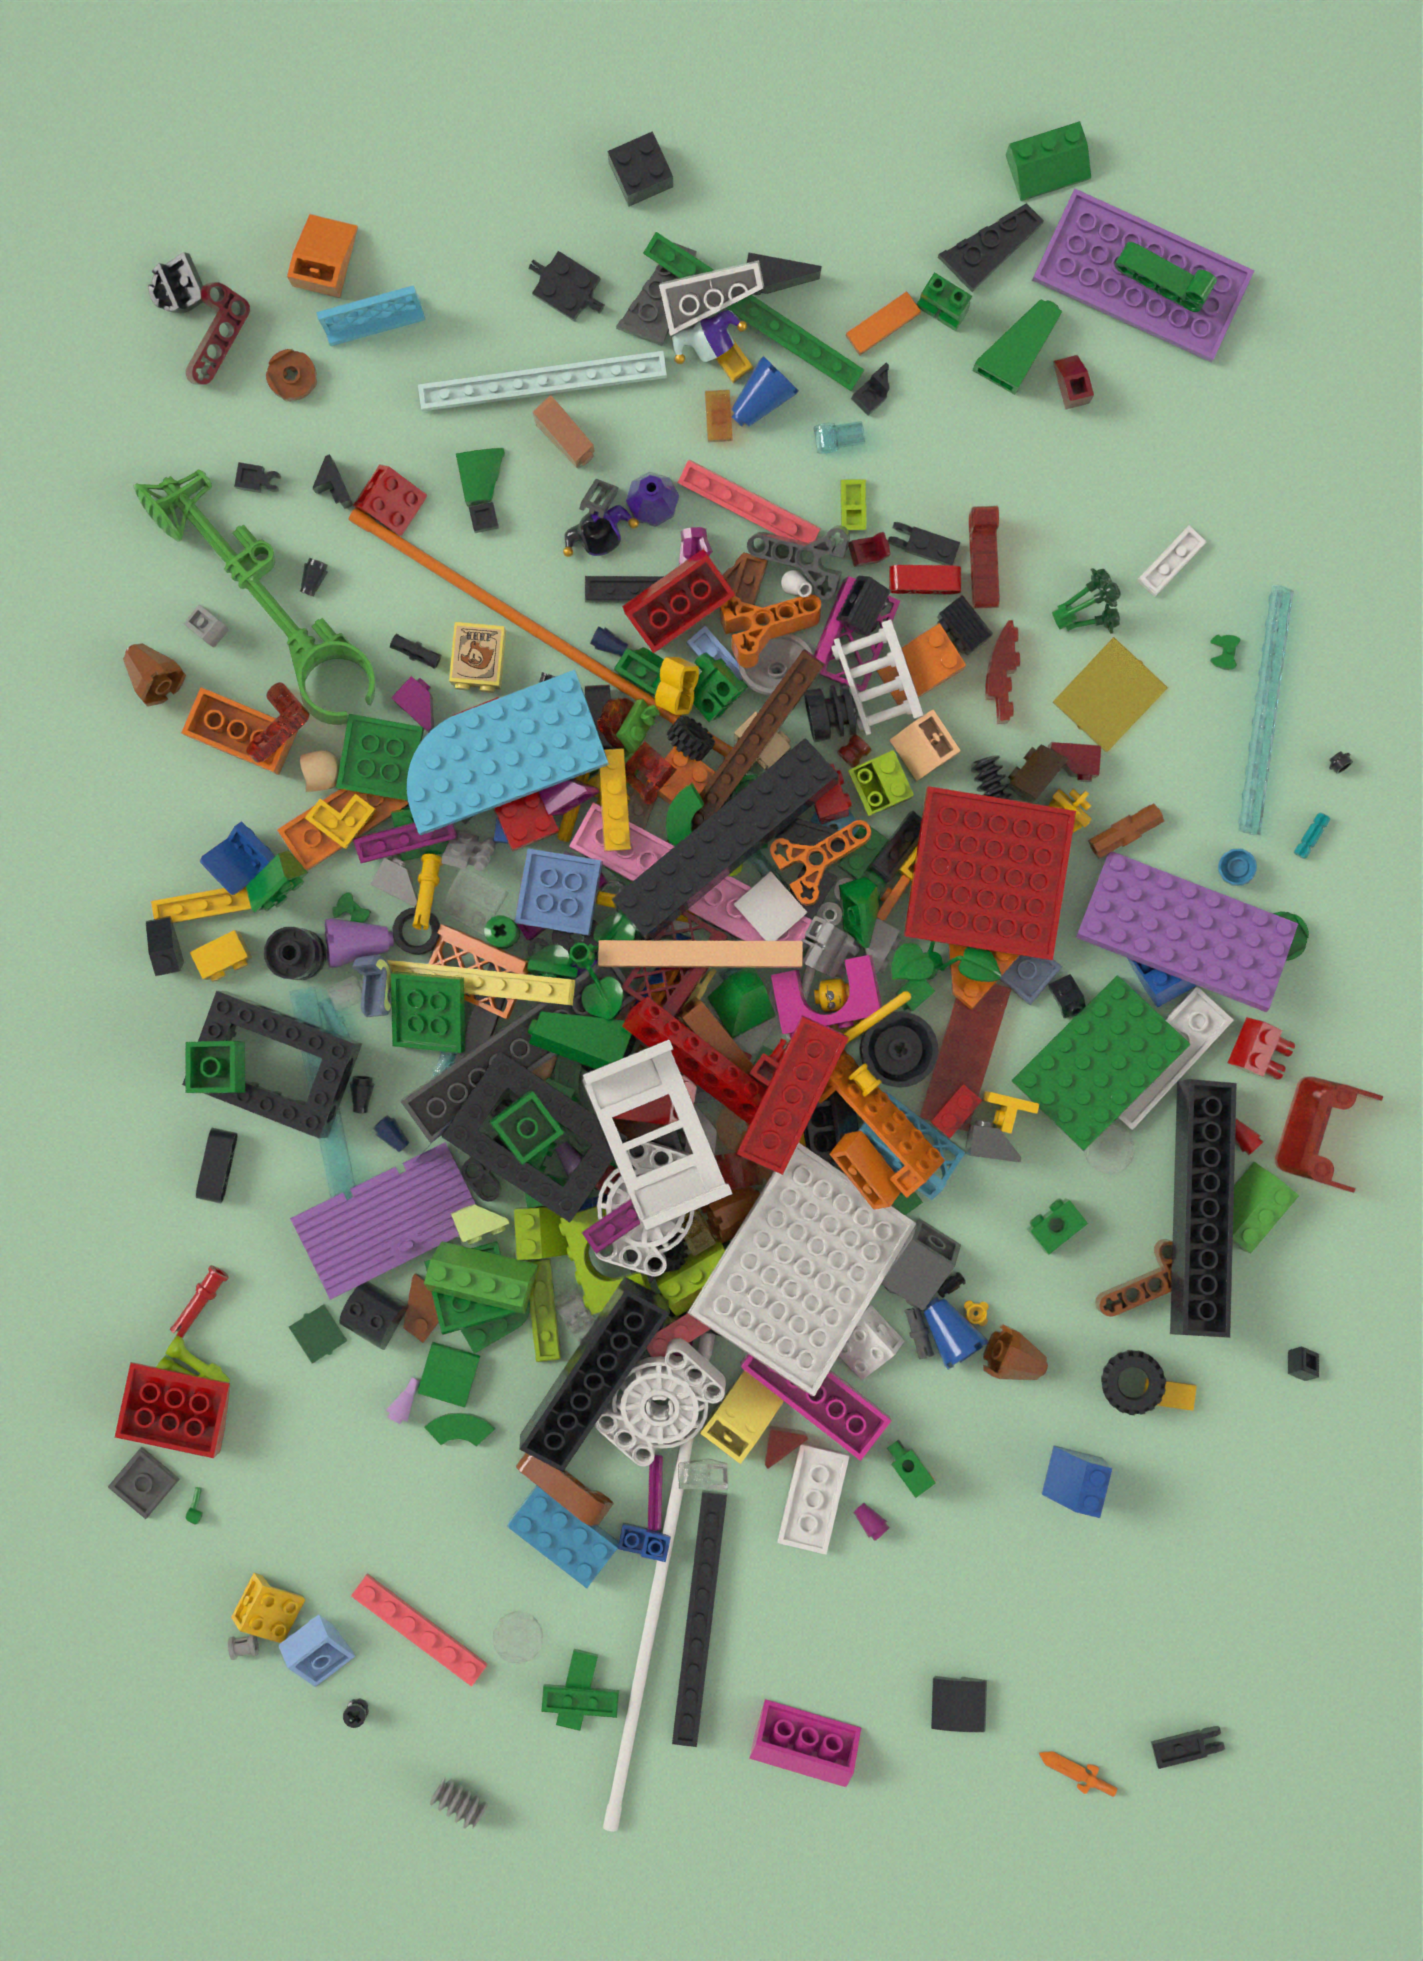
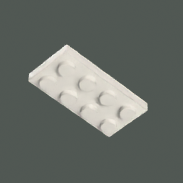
(813, 1498)

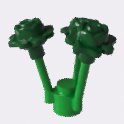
(1109, 593)

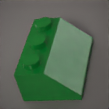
(1049, 161)

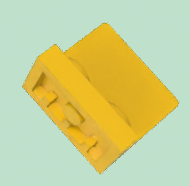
(266, 1610)

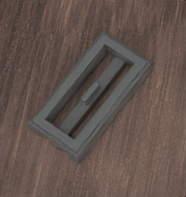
(594, 506)

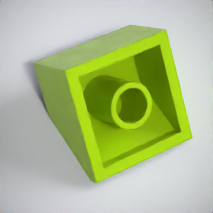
(538, 1233)

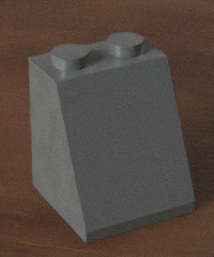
(922, 1265)

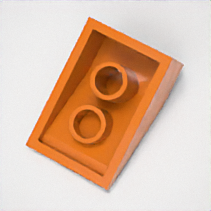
(929, 660)

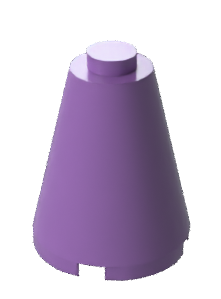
(352, 939)

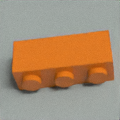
(866, 1169)

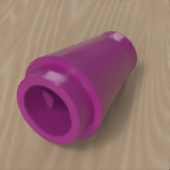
(871, 1522)

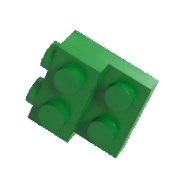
(857, 862)

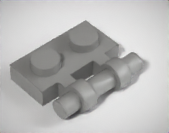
(467, 851)

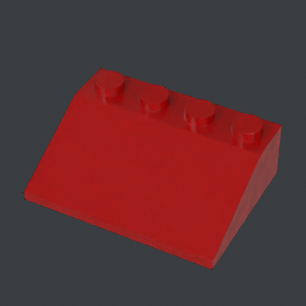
(173, 1410)

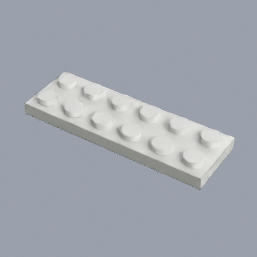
(1200, 1024)

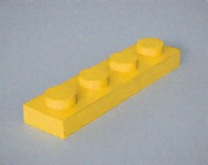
(614, 802)
(201, 905)

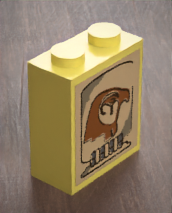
(477, 656)

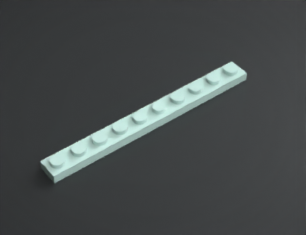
(542, 381)

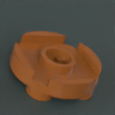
(296, 388)

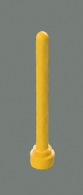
(878, 1015)

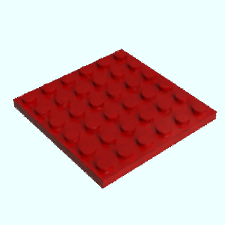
(989, 873)

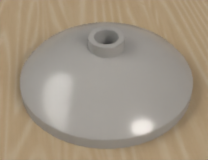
(774, 658)

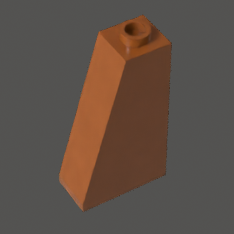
(707, 1027)

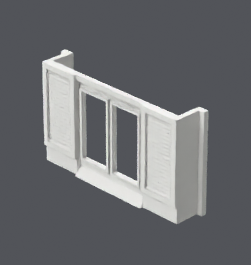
(677, 1185)

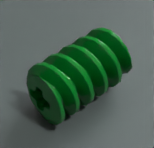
(498, 940)

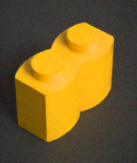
(677, 685)

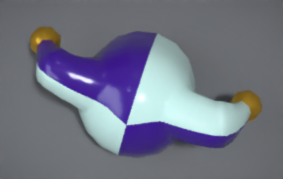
(708, 336)

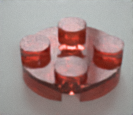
(610, 719)

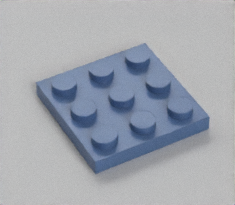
(558, 892)

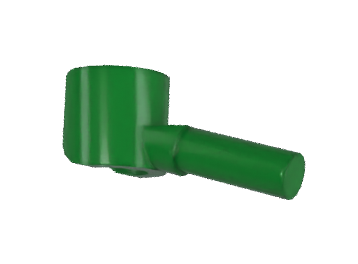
(194, 1515)

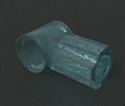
(832, 437)

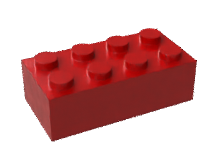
(678, 600)

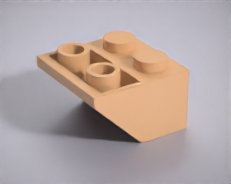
(925, 745)

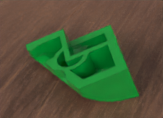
(479, 474)

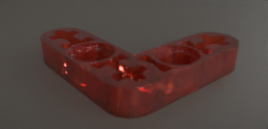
(282, 727)

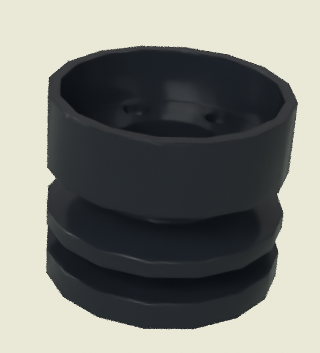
(830, 712)

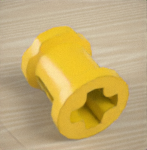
(865, 1079)

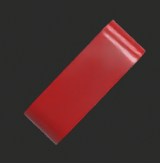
(925, 579)

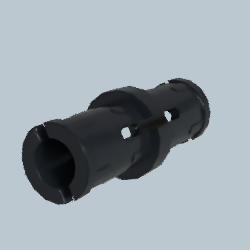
(415, 651)

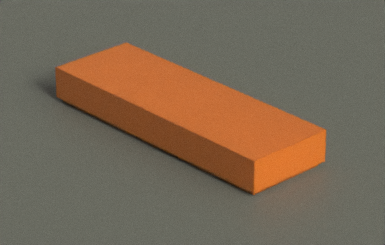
(883, 323)

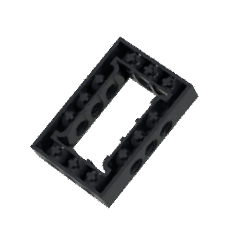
(331, 1080)
(464, 1134)

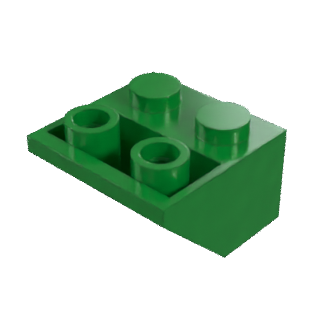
(275, 882)

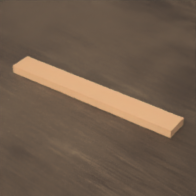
(701, 954)

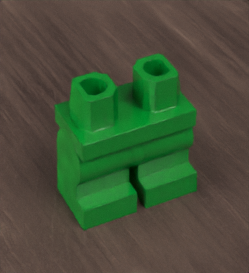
(947, 297)
(715, 687)

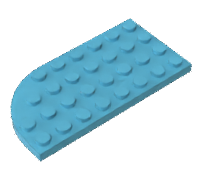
(503, 752)

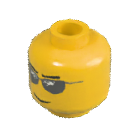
(832, 994)

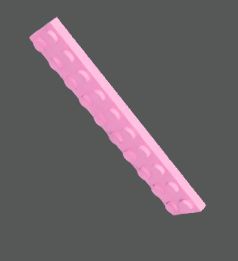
(646, 849)

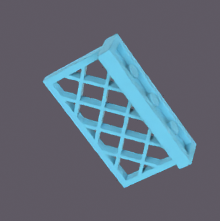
(371, 315)
(934, 1184)

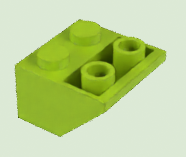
(881, 783)

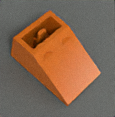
(322, 255)

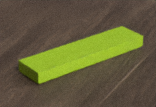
(544, 1314)

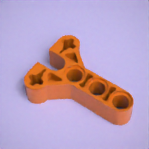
(748, 617)
(801, 854)

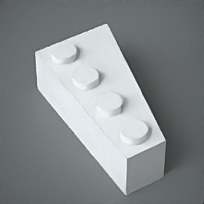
(703, 294)

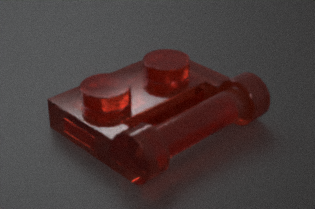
(653, 766)

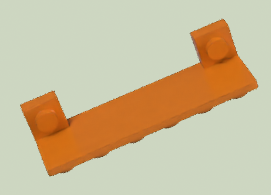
(889, 1124)

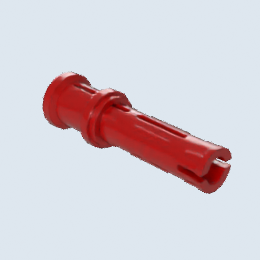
(205, 1291)

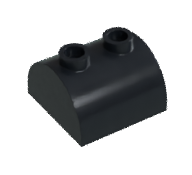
(372, 1314)

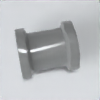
(243, 1646)

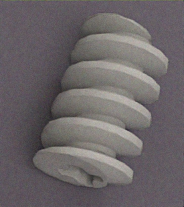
(458, 1803)

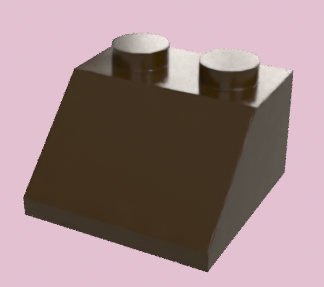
(1036, 773)

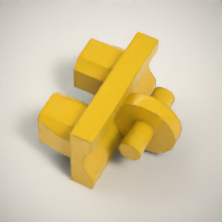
(1063, 801)

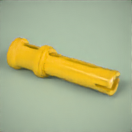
(428, 881)

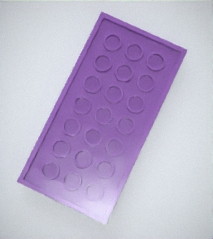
(1082, 268)
(1187, 931)

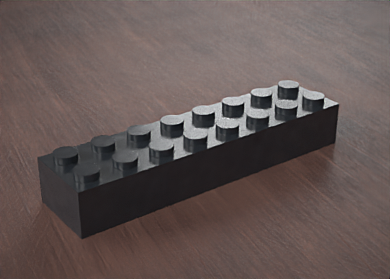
(594, 1374)

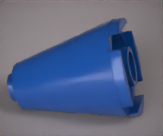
(762, 394)
(952, 1332)

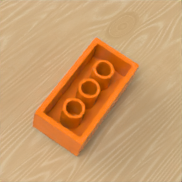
(231, 728)

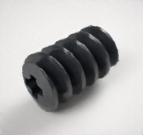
(990, 778)

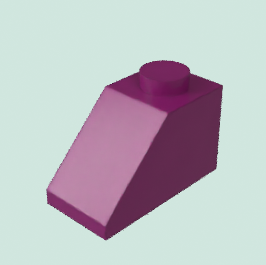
(416, 702)
(566, 796)

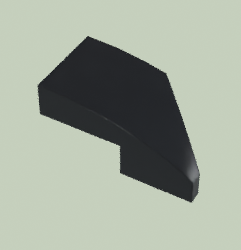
(874, 391)

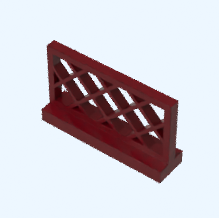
(689, 980)

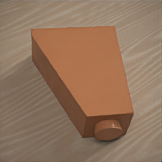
(563, 432)

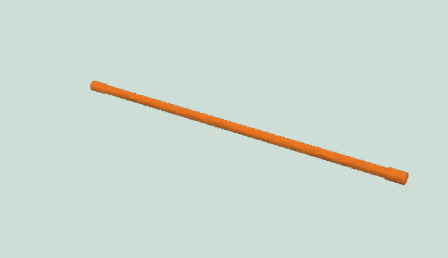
(370, 525)

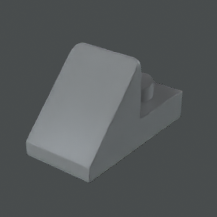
(206, 626)

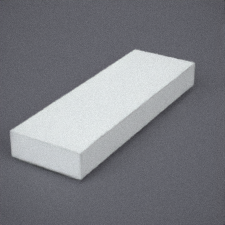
(1171, 561)

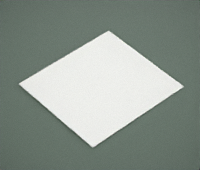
(770, 908)

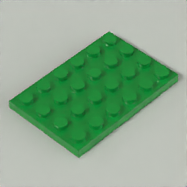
(1100, 1063)

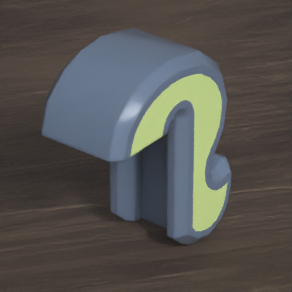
(375, 985)

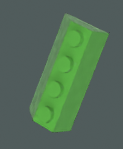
(481, 1277)

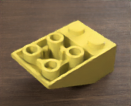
(741, 1417)

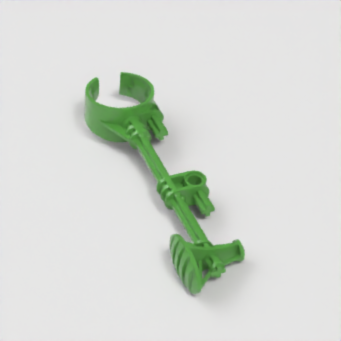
(247, 572)

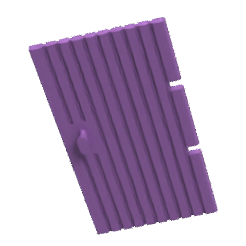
(384, 1222)

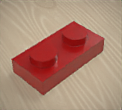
(956, 1111)

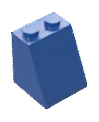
(1077, 1481)

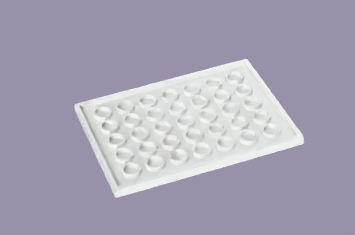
(801, 1270)

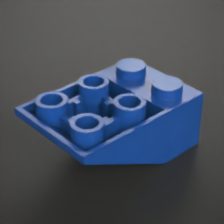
(1158, 984)

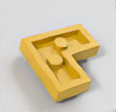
(341, 826)

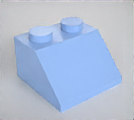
(316, 1651)

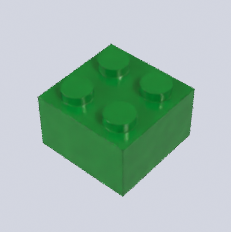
(215, 1067)
(526, 1127)

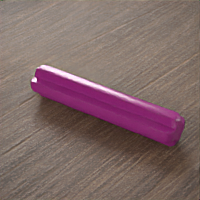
(655, 1493)

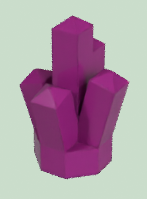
(693, 541)

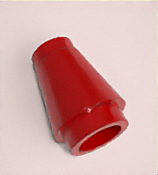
(1246, 1138)

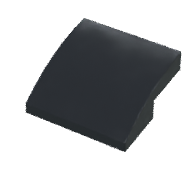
(959, 1704)

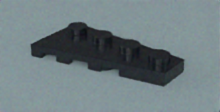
(985, 251)

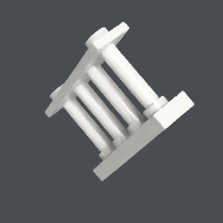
(893, 658)

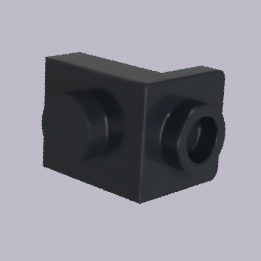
(1067, 996)

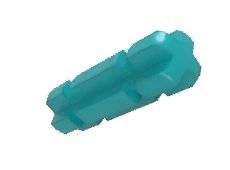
(1312, 835)

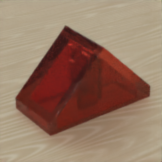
(782, 1442)

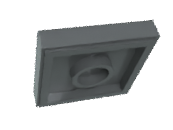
(143, 1483)

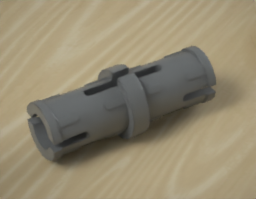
(919, 1332)

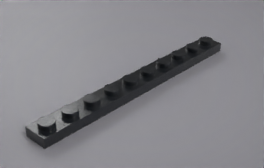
(699, 1618)

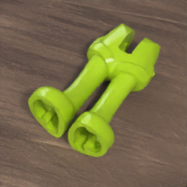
(178, 1350)

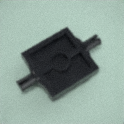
(566, 286)

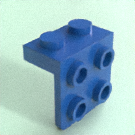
(237, 859)

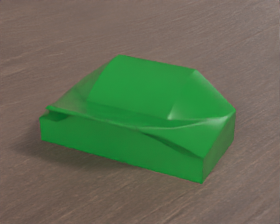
(641, 668)

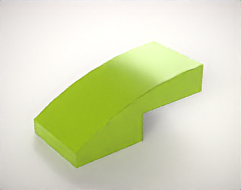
(853, 503)

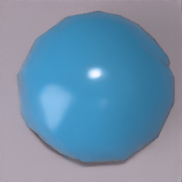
(1237, 867)

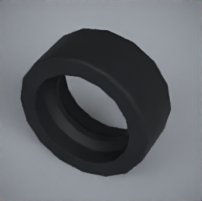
(403, 944)

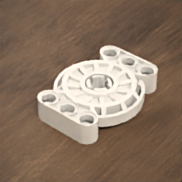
(638, 1239)
(666, 1425)

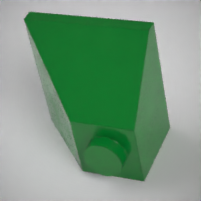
(859, 909)
(742, 1002)

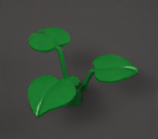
(914, 965)
(605, 996)

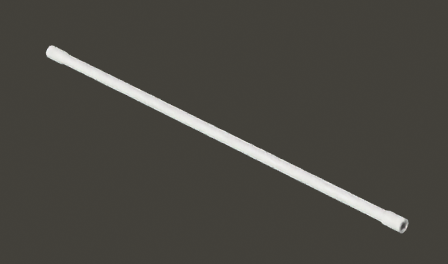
(614, 1806)

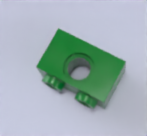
(1071, 1221)

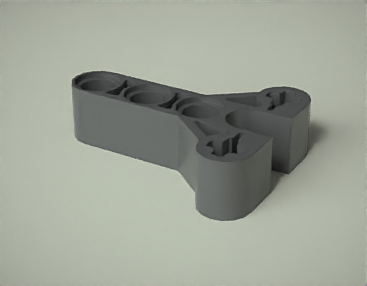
(814, 570)

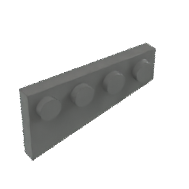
(646, 313)

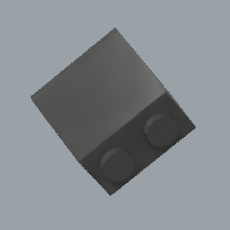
(989, 1142)

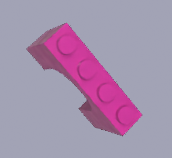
(862, 1000)

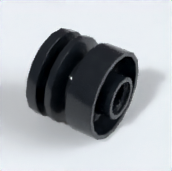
(281, 948)

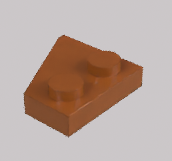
(746, 577)
(421, 1313)

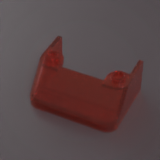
(1307, 1125)

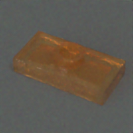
(718, 415)

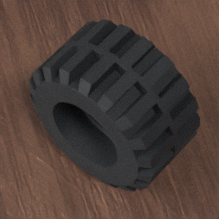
(1128, 1404)

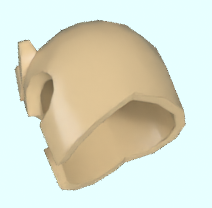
(320, 770)

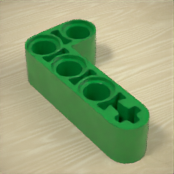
(1165, 277)

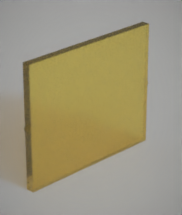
(1110, 694)

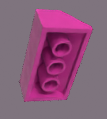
(805, 1743)

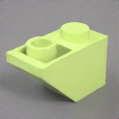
(475, 1221)

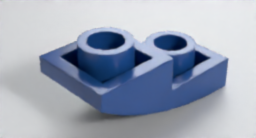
(644, 1542)

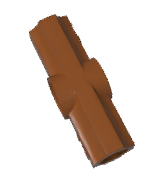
(1126, 830)

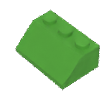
(1258, 1205)

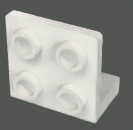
(870, 1344)

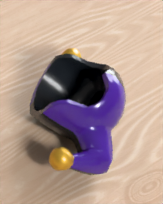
(598, 534)

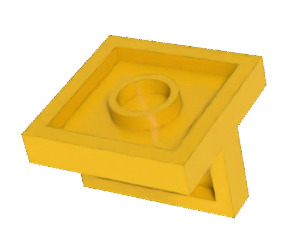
(1006, 1115)

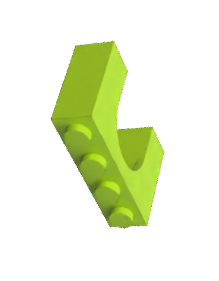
(596, 1286)

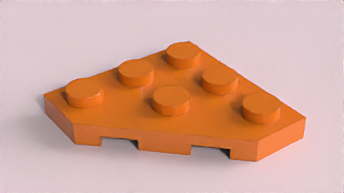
(969, 990)

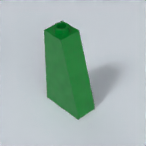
(1016, 350)
(580, 1038)

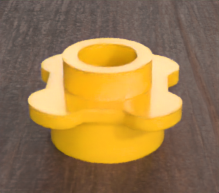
(981, 1307)

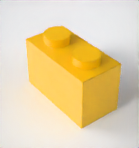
(221, 955)

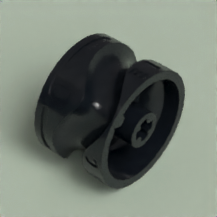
(917, 1053)

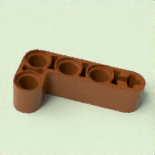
(1141, 1284)
(566, 1490)

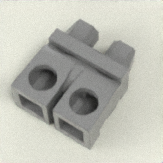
(831, 948)

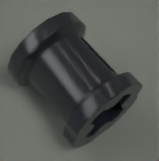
(352, 1707)

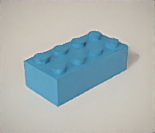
(562, 1537)

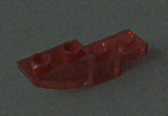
(1002, 662)

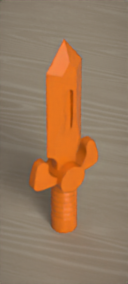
(1077, 1773)

